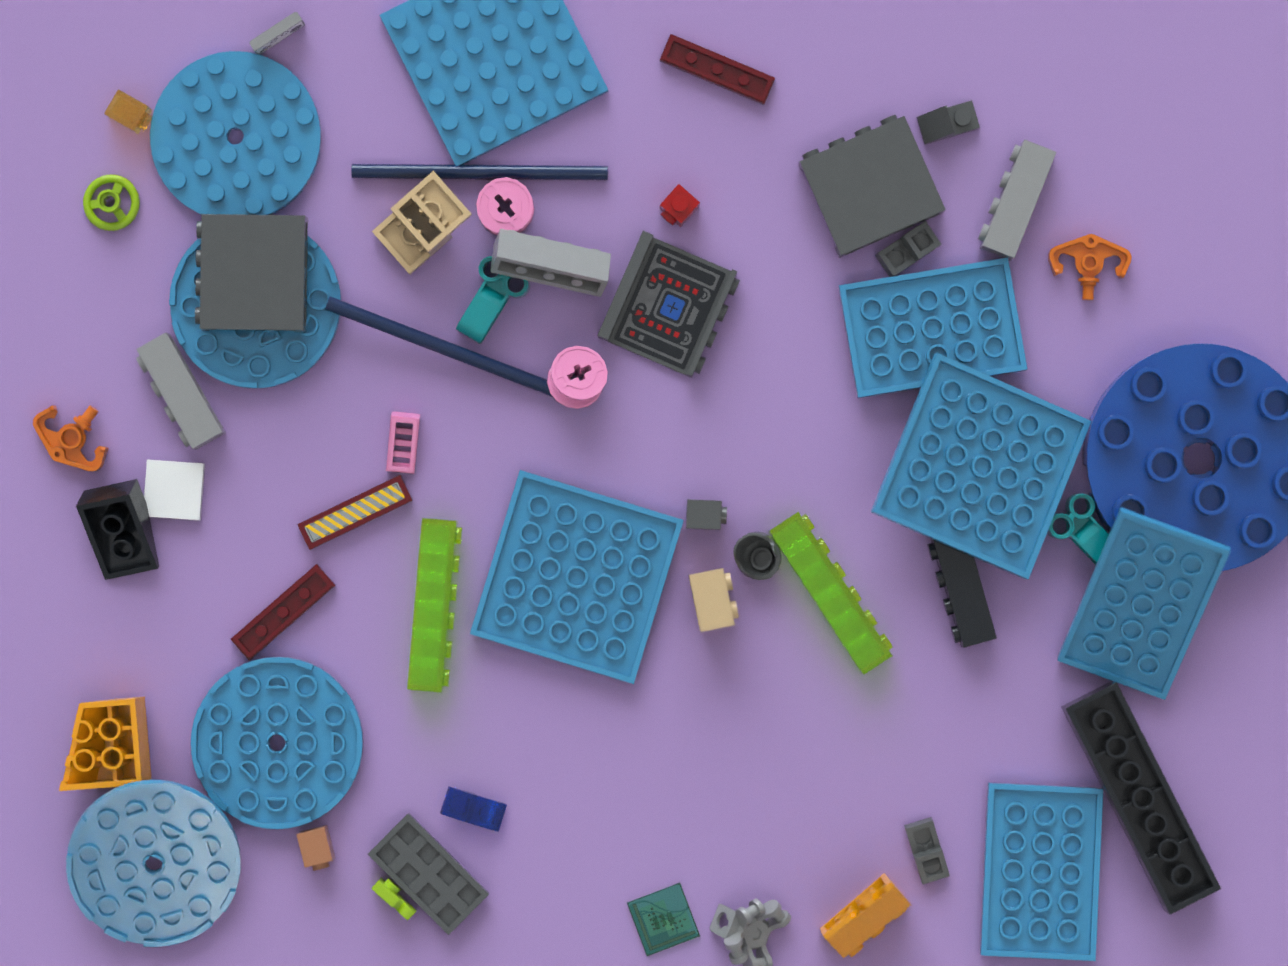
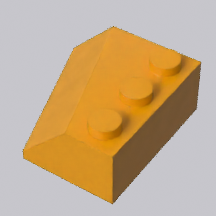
(108, 745)
(865, 916)

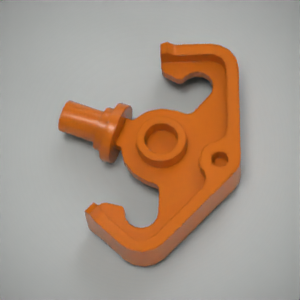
(1089, 260)
(67, 443)

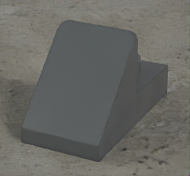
(948, 122)

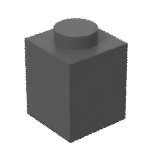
(705, 514)

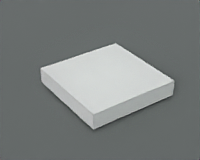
(174, 489)

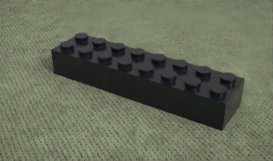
(1141, 797)

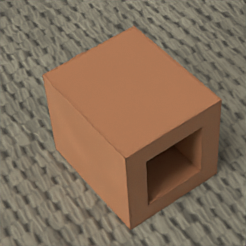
(316, 847)

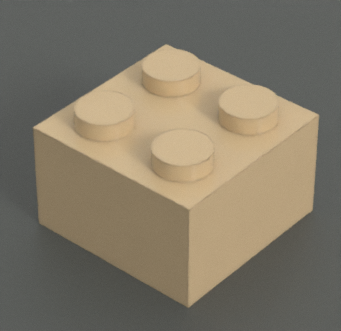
(712, 599)

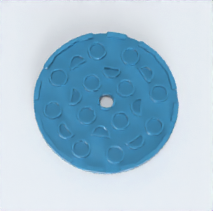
(243, 94)
(256, 356)
(235, 753)
(170, 824)

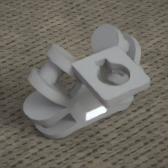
(749, 930)

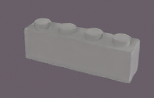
(1017, 200)
(550, 262)
(180, 391)

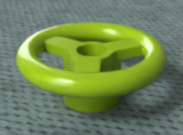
(89, 204)

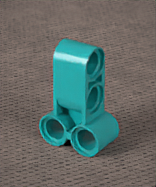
(487, 304)
(1082, 528)

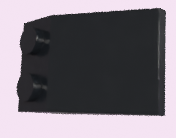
(119, 528)

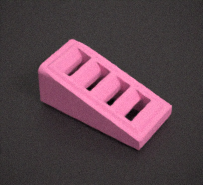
(403, 417)

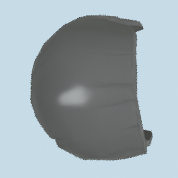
(757, 555)

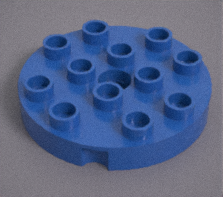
(1184, 400)

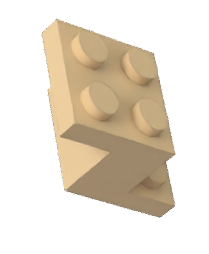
(421, 222)

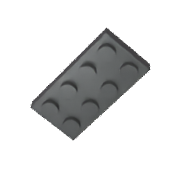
(428, 873)

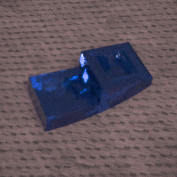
(473, 808)

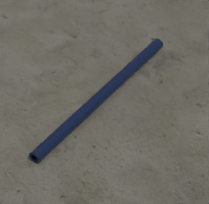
(523, 172)
(437, 345)

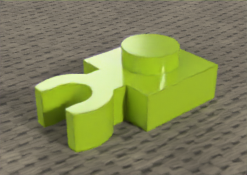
(389, 893)

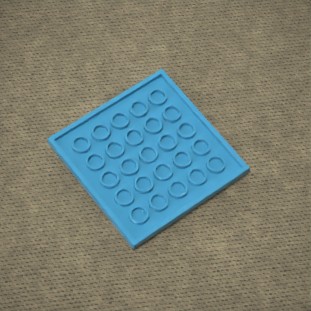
(492, 67)
(981, 466)
(576, 577)

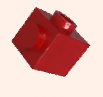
(678, 206)

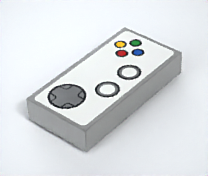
(277, 33)

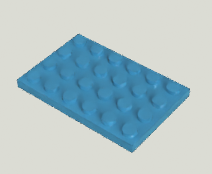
(951, 311)
(1143, 603)
(1041, 871)

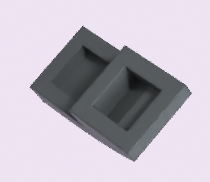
(908, 249)
(927, 850)

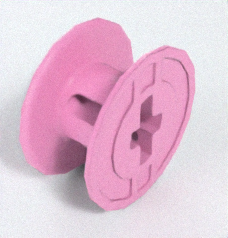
(511, 191)
(577, 361)

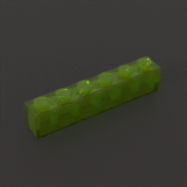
(831, 593)
(433, 604)

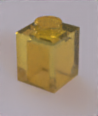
(129, 112)

